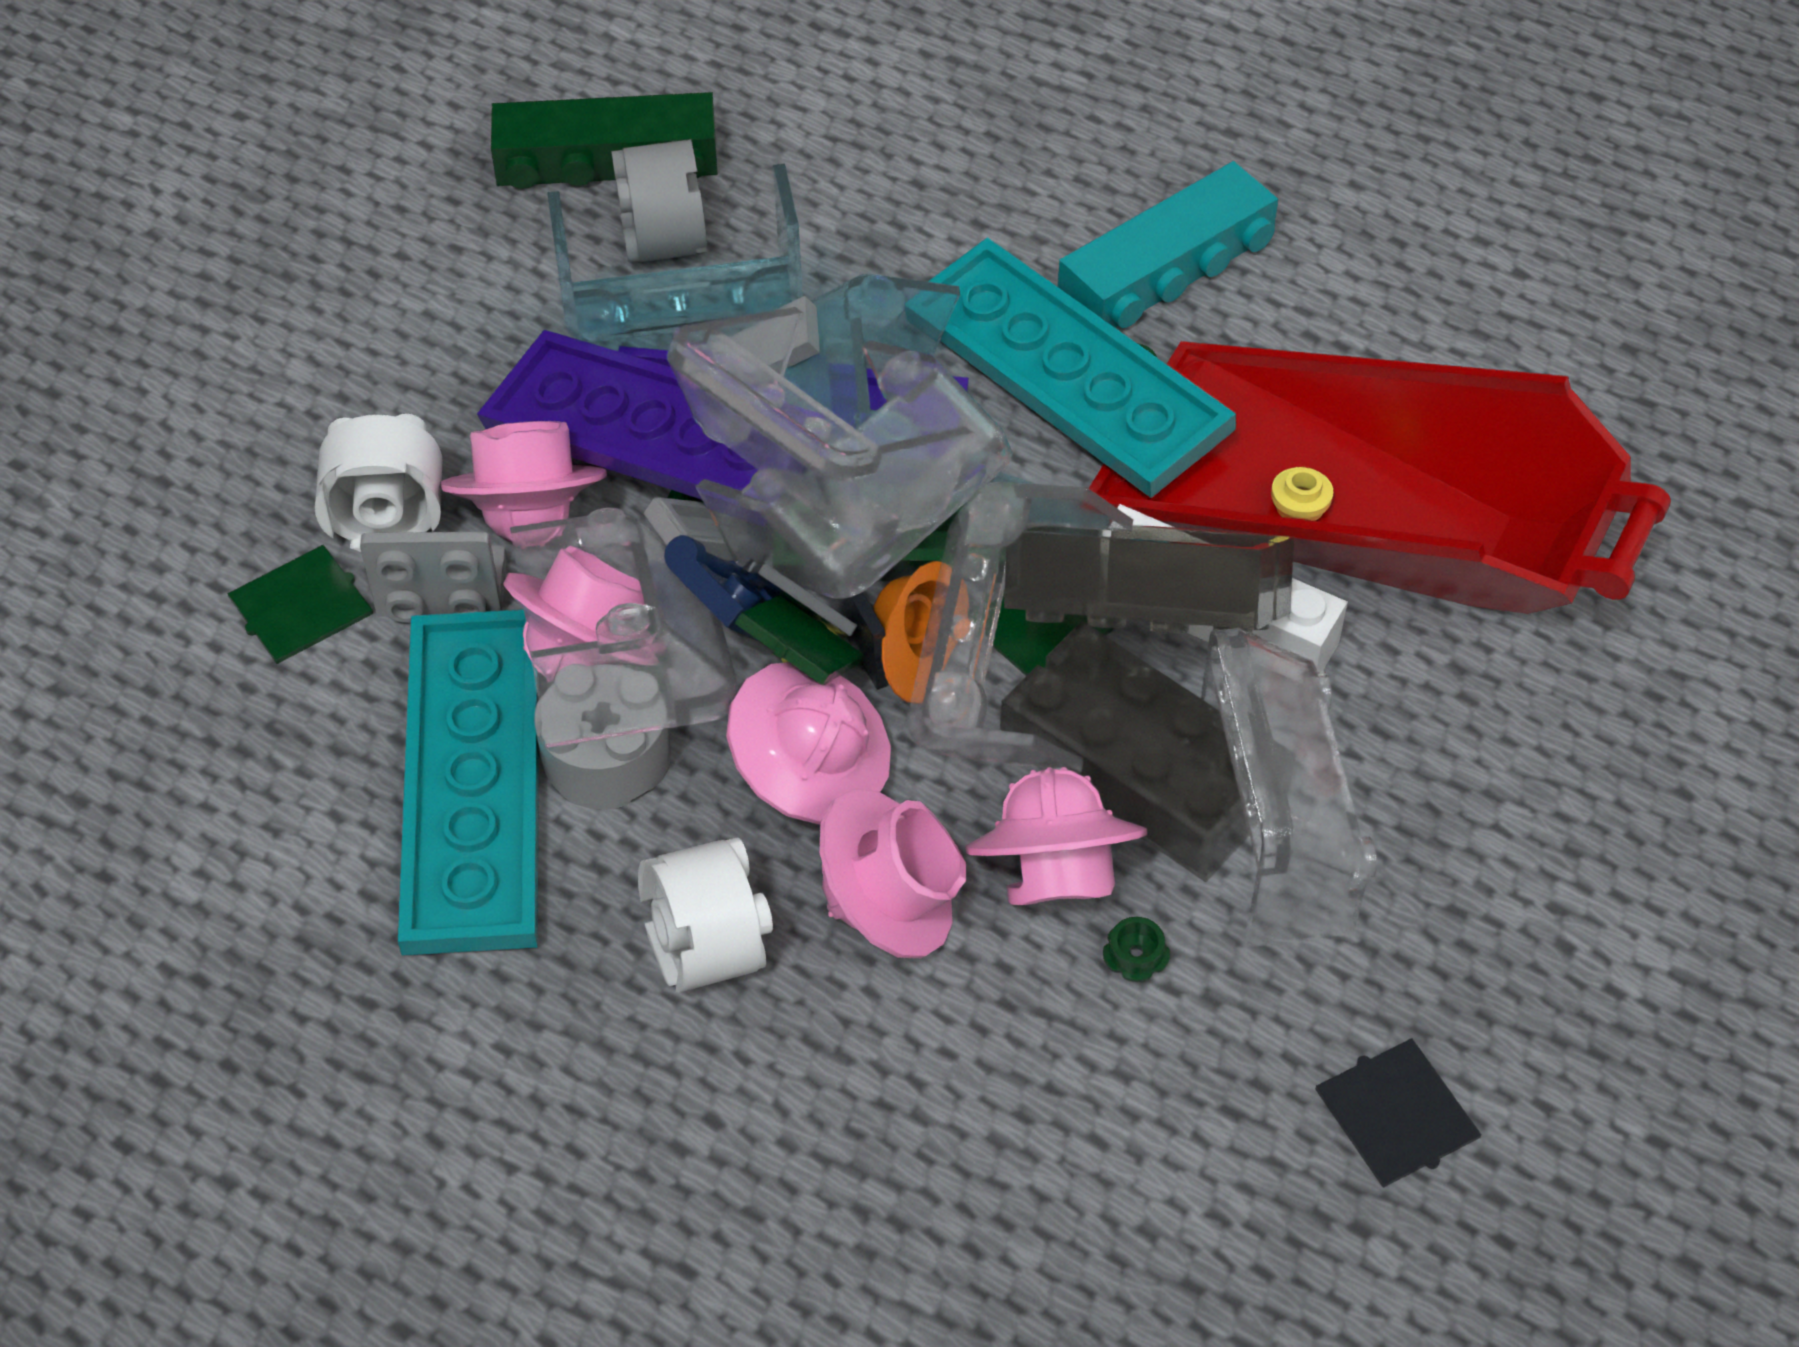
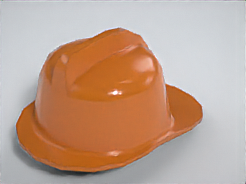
(904, 614)

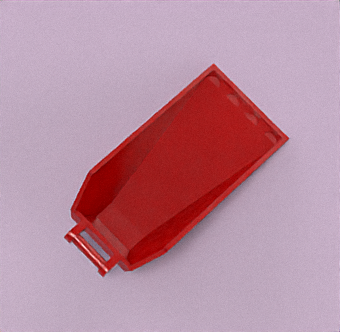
(1438, 475)

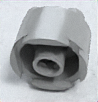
(660, 201)
(606, 770)

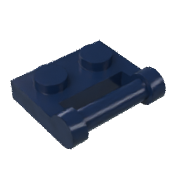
(714, 581)

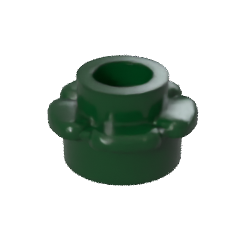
(1140, 934)

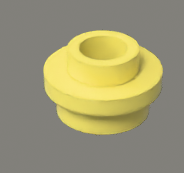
(1302, 493)

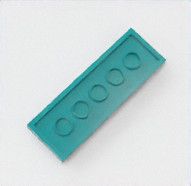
(1079, 370)
(469, 787)

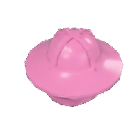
(522, 475)
(570, 599)
(805, 740)
(1061, 837)
(890, 871)

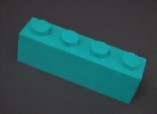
(1170, 246)

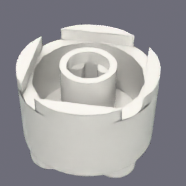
(378, 477)
(704, 914)

